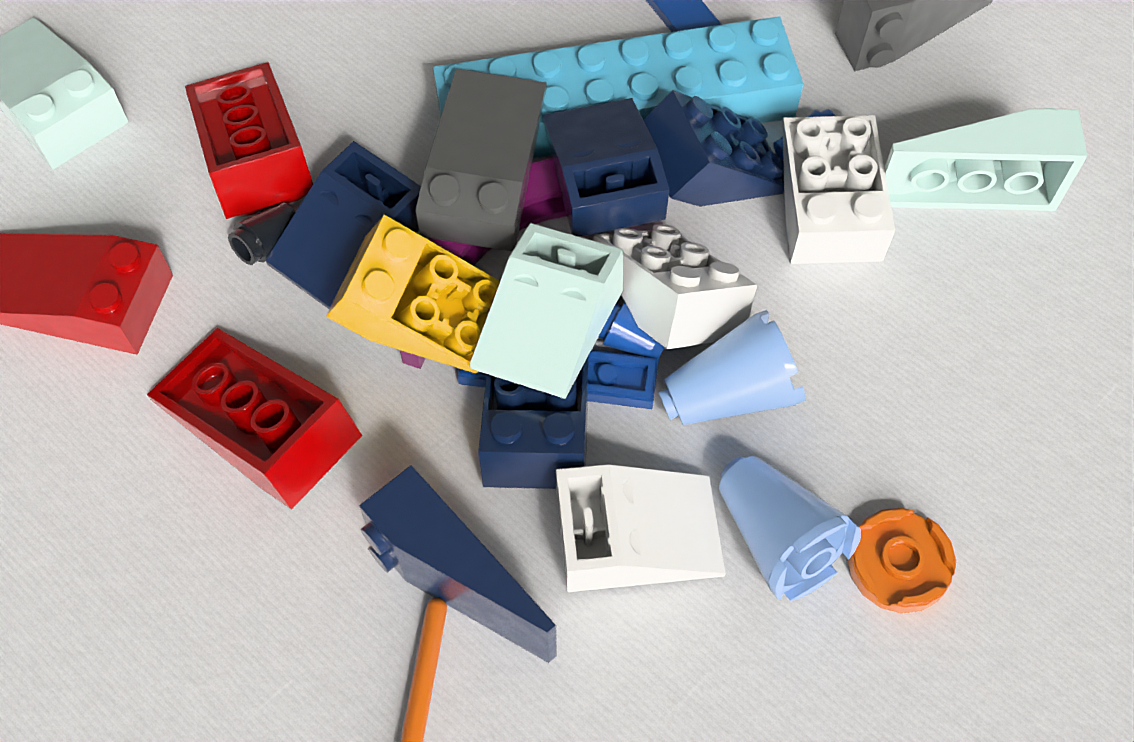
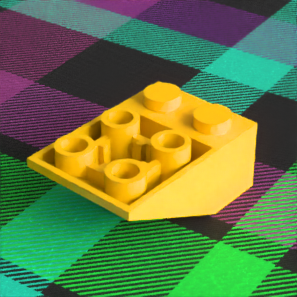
(414, 296)

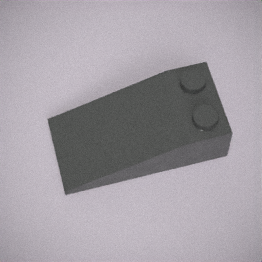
(889, 29)
(481, 160)

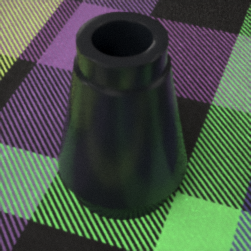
(258, 235)

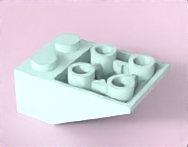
(549, 309)

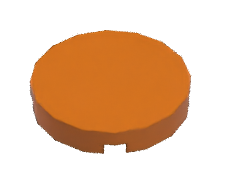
(902, 561)

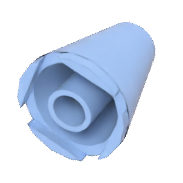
(735, 376)
(786, 527)

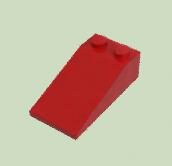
(248, 141)
(82, 287)
(257, 416)

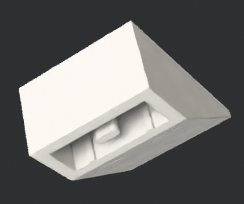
(835, 190)
(678, 287)
(636, 527)

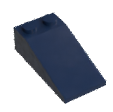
(441, 556)

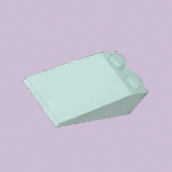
(54, 94)
(992, 164)

